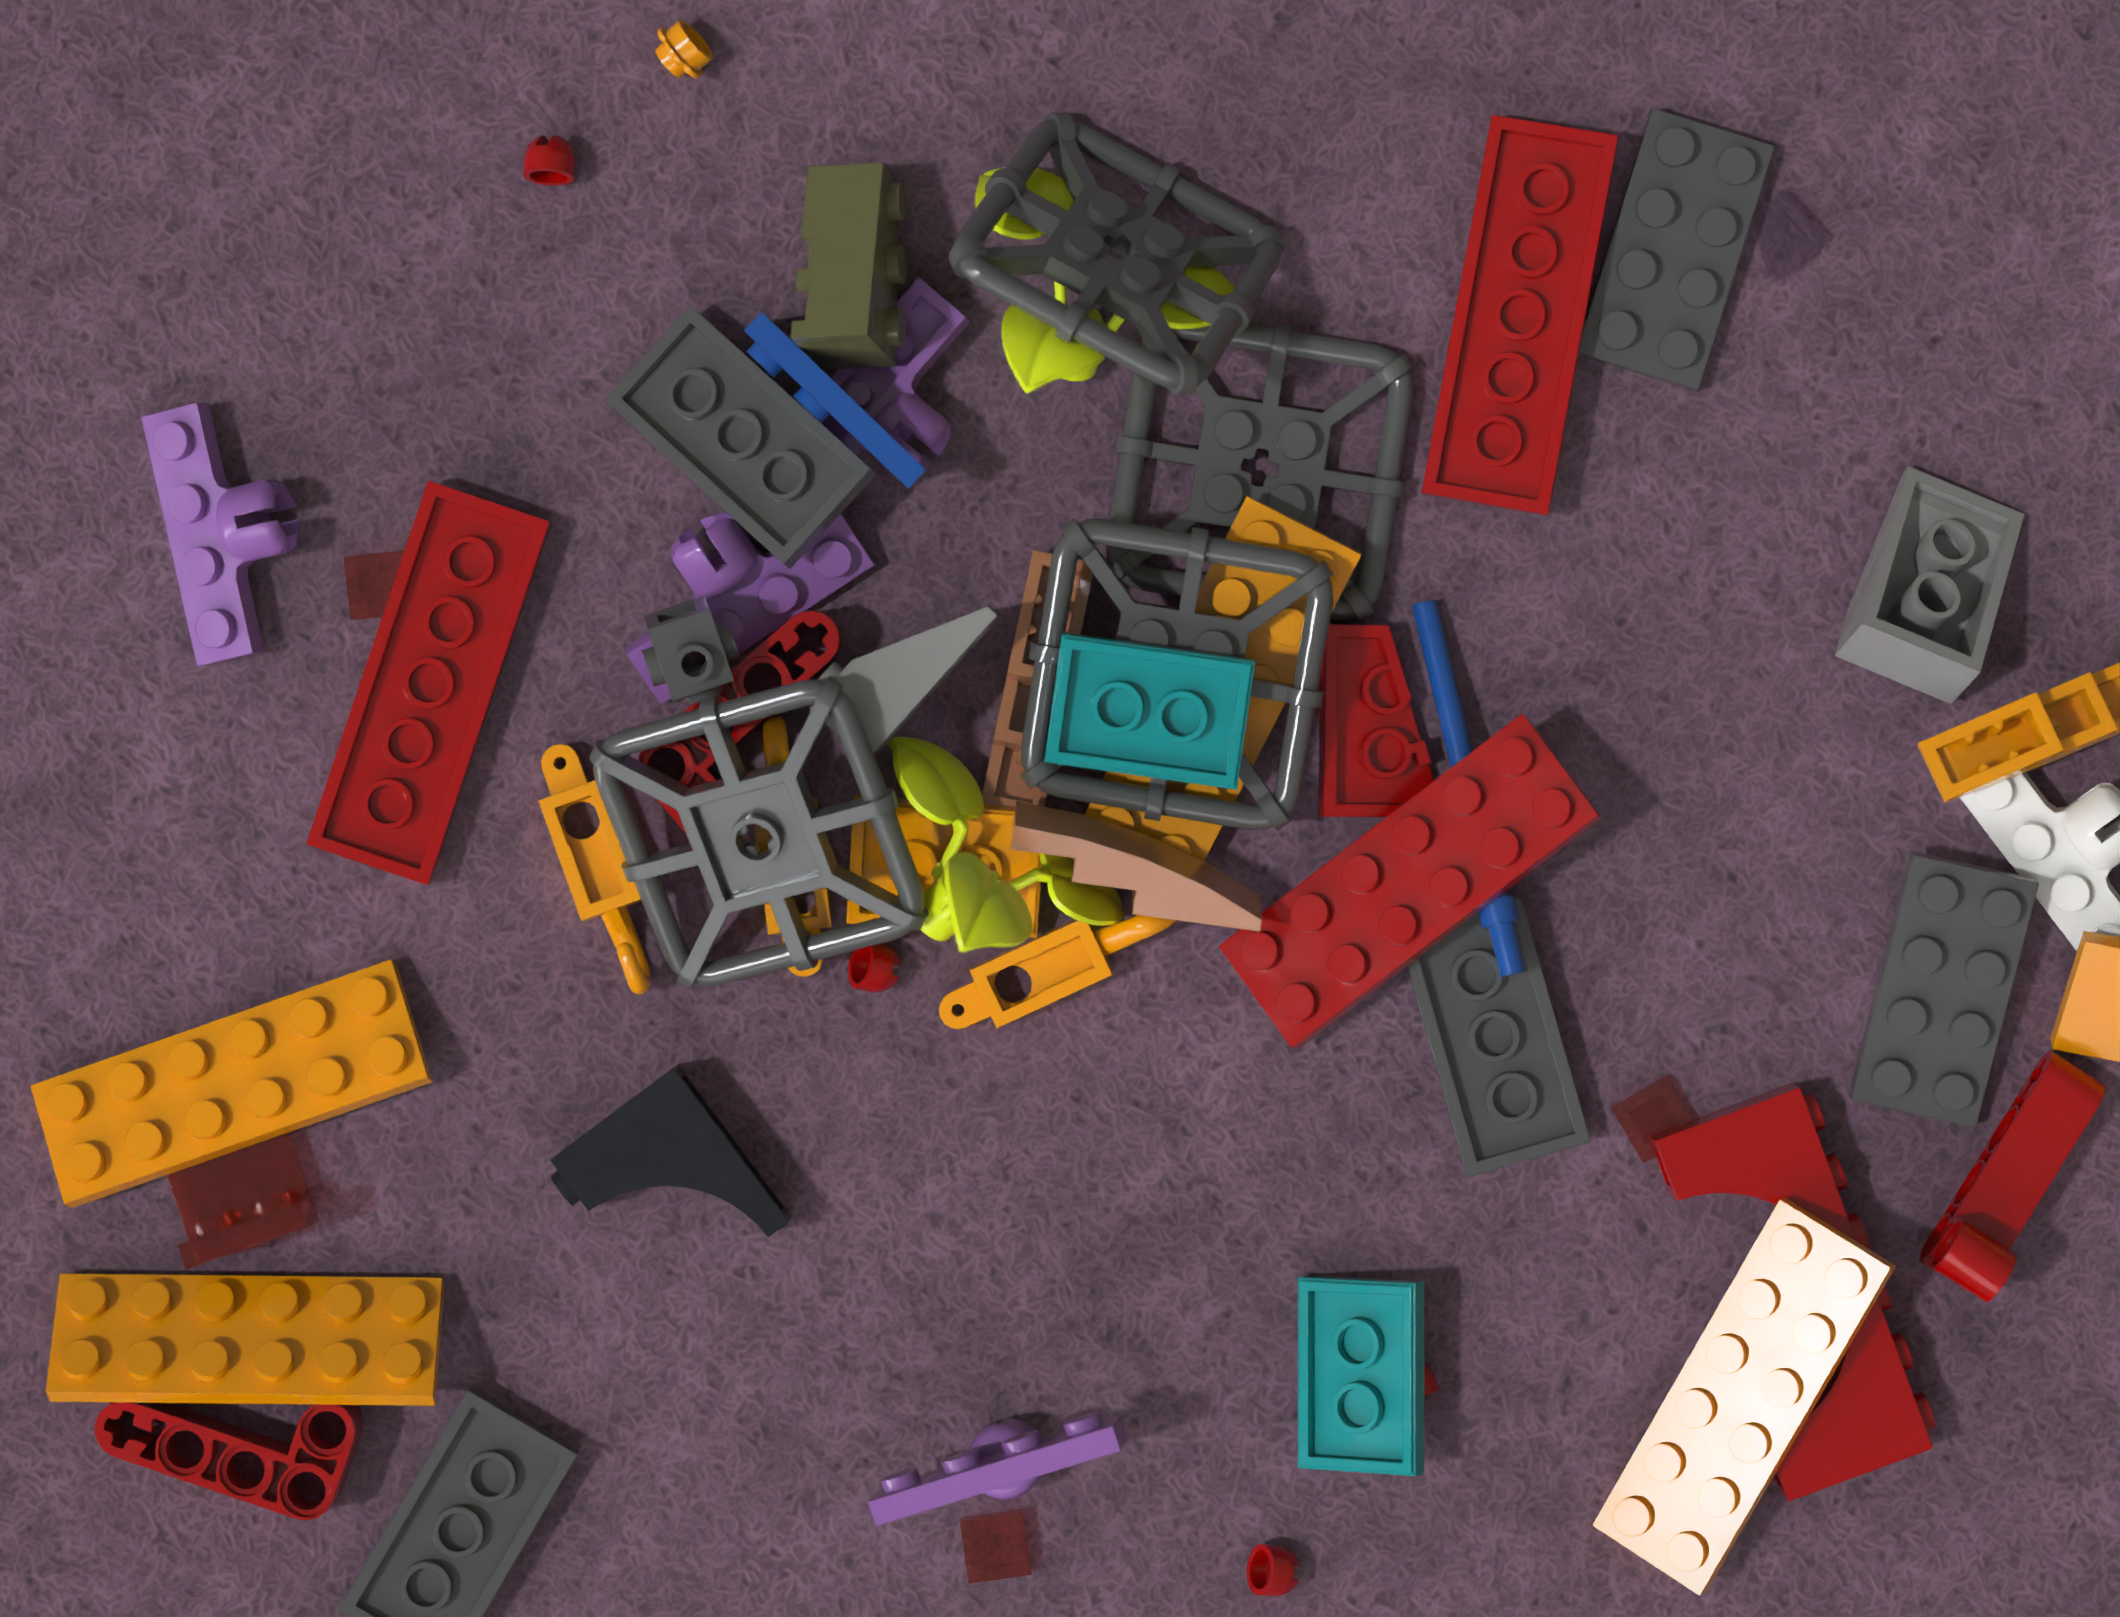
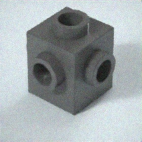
(684, 630)

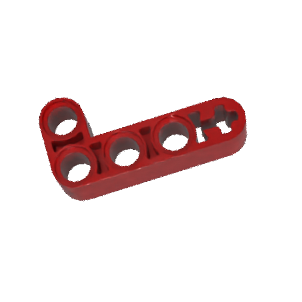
(696, 750)
(2012, 1176)
(222, 1444)

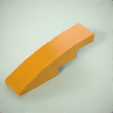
(2025, 734)

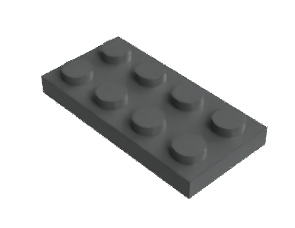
(1674, 249)
(740, 437)
(1943, 989)
(1496, 1050)
(463, 1516)

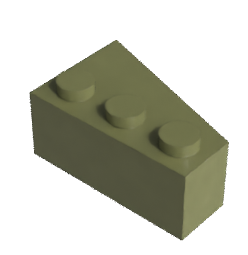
(852, 267)

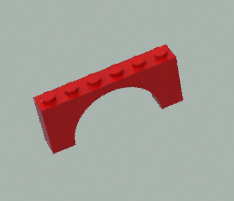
(1774, 1153)

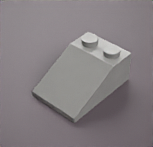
(1931, 587)
(900, 677)

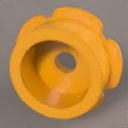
(683, 50)

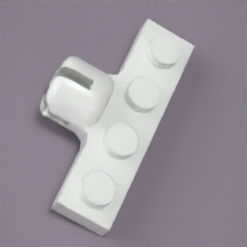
(2060, 848)

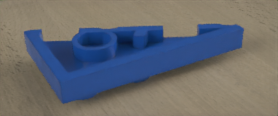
(824, 397)

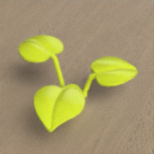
(1030, 343)
(966, 893)

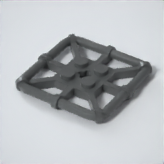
(1151, 250)
(1295, 443)
(1190, 631)
(776, 799)

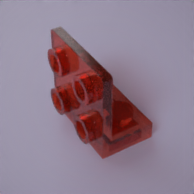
(241, 1200)

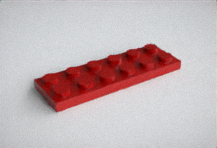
(1520, 315)
(428, 683)
(1410, 881)

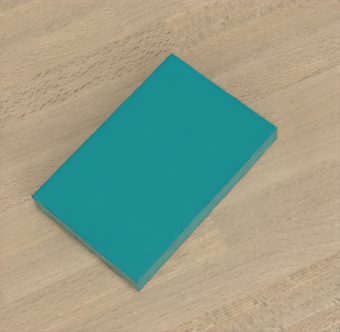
(1149, 710)
(1361, 1375)

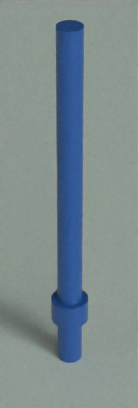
(1502, 912)

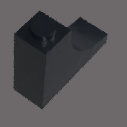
(666, 1140)

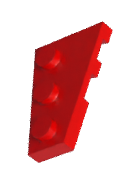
(1366, 727)

